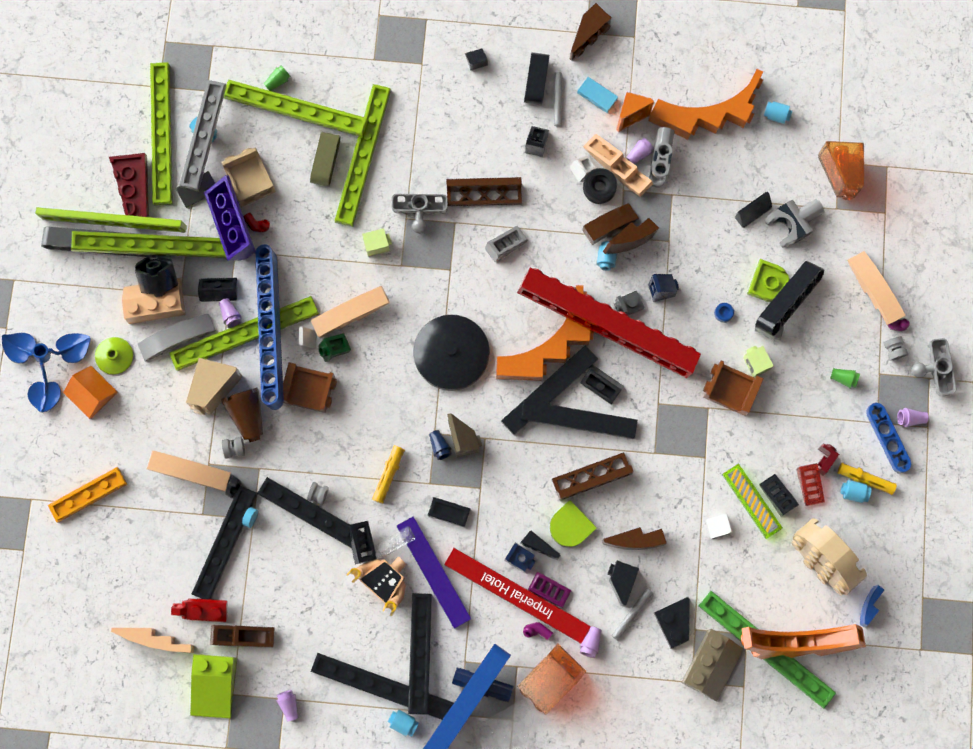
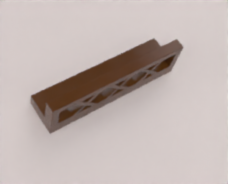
(484, 184)
(596, 481)

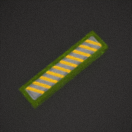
(752, 501)

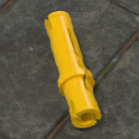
(390, 469)
(859, 475)

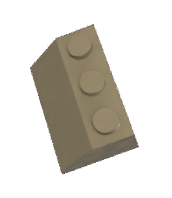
(712, 664)

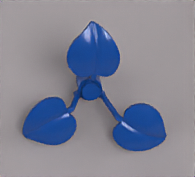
(20, 345)

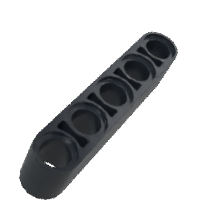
(789, 298)

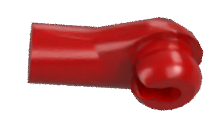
(257, 226)

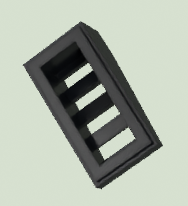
(788, 496)
(537, 544)
(370, 549)

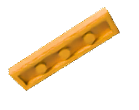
(87, 494)

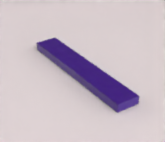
(435, 575)

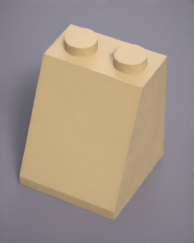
(211, 384)

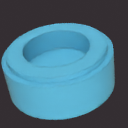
(250, 517)

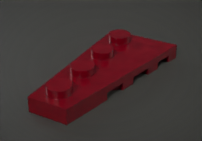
(132, 182)

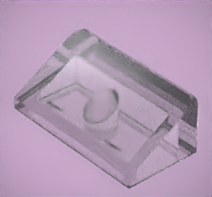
(394, 542)

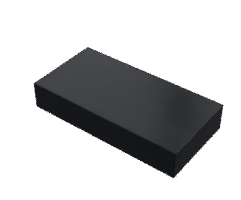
(449, 512)

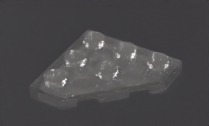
(507, 728)

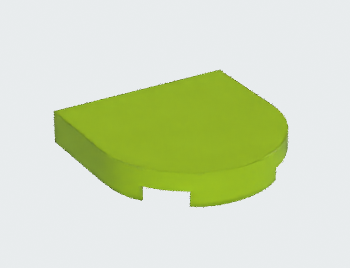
(767, 281)
(570, 526)

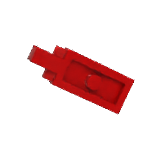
(201, 610)

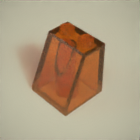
(843, 167)
(551, 679)

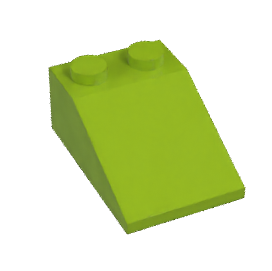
(212, 686)

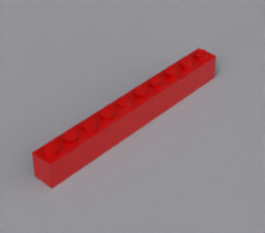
(609, 322)

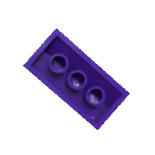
(229, 220)

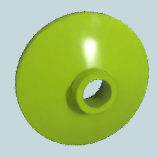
(121, 360)

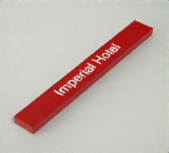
(517, 595)

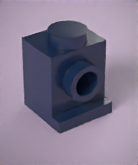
(512, 558)

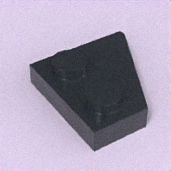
(675, 622)

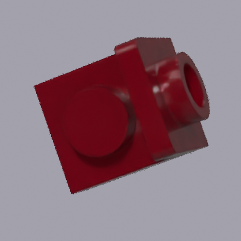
(826, 462)

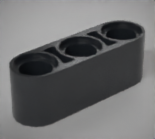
(536, 78)

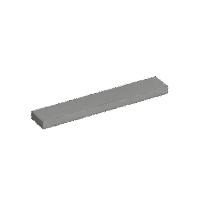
(203, 135)

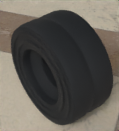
(599, 175)

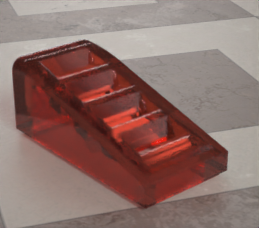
(802, 480)

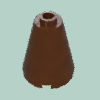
(246, 413)

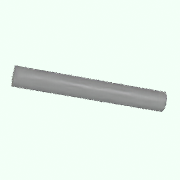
(558, 100)
(632, 614)

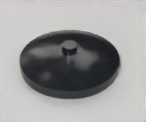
(451, 352)

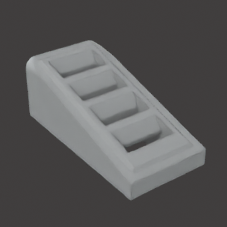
(495, 249)

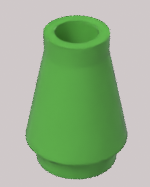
(277, 78)
(846, 377)

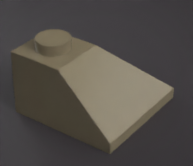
(463, 437)

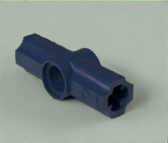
(498, 689)

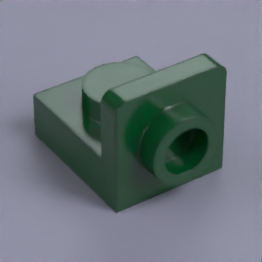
(333, 346)

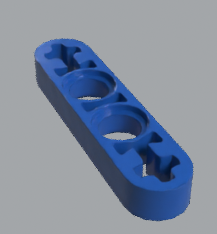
(884, 439)

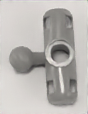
(409, 207)
(936, 357)

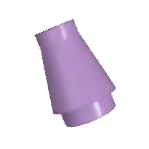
(641, 150)
(230, 315)
(910, 417)
(590, 644)
(288, 705)

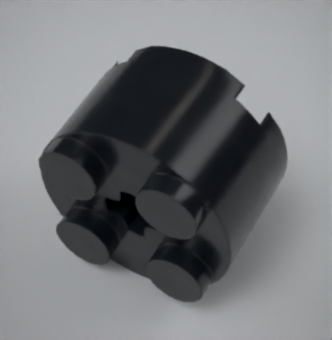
(156, 275)

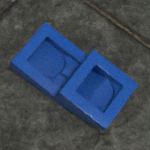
(869, 611)

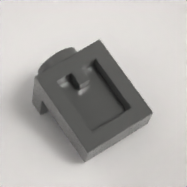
(629, 303)

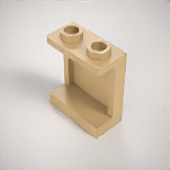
(248, 176)

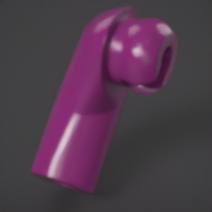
(899, 325)
(537, 629)

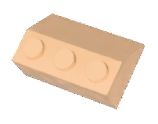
(146, 307)

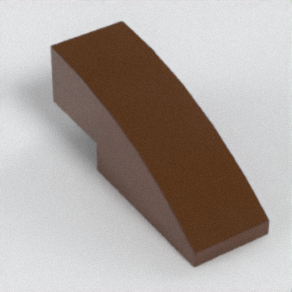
(609, 223)
(631, 237)
(636, 540)
(242, 636)

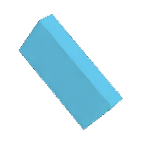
(597, 94)

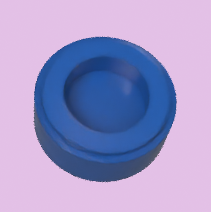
(724, 312)

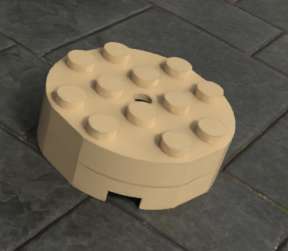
(828, 557)

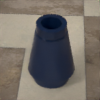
(440, 447)

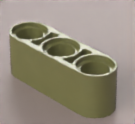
(325, 159)

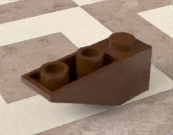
(591, 26)

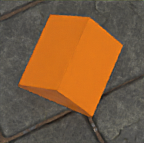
(634, 110)
(89, 391)

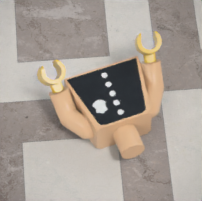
(383, 580)

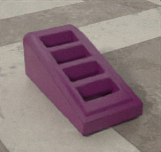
(532, 588)

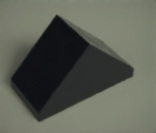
(536, 141)

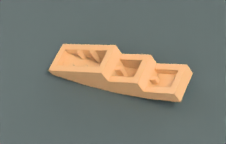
(614, 161)
(876, 287)
(350, 311)
(188, 470)
(147, 637)

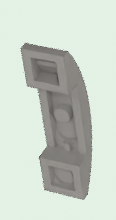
(175, 335)

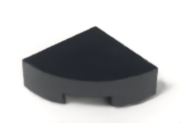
(232, 487)

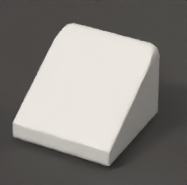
(582, 167)
(307, 338)
(718, 526)

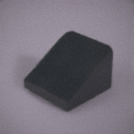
(476, 59)

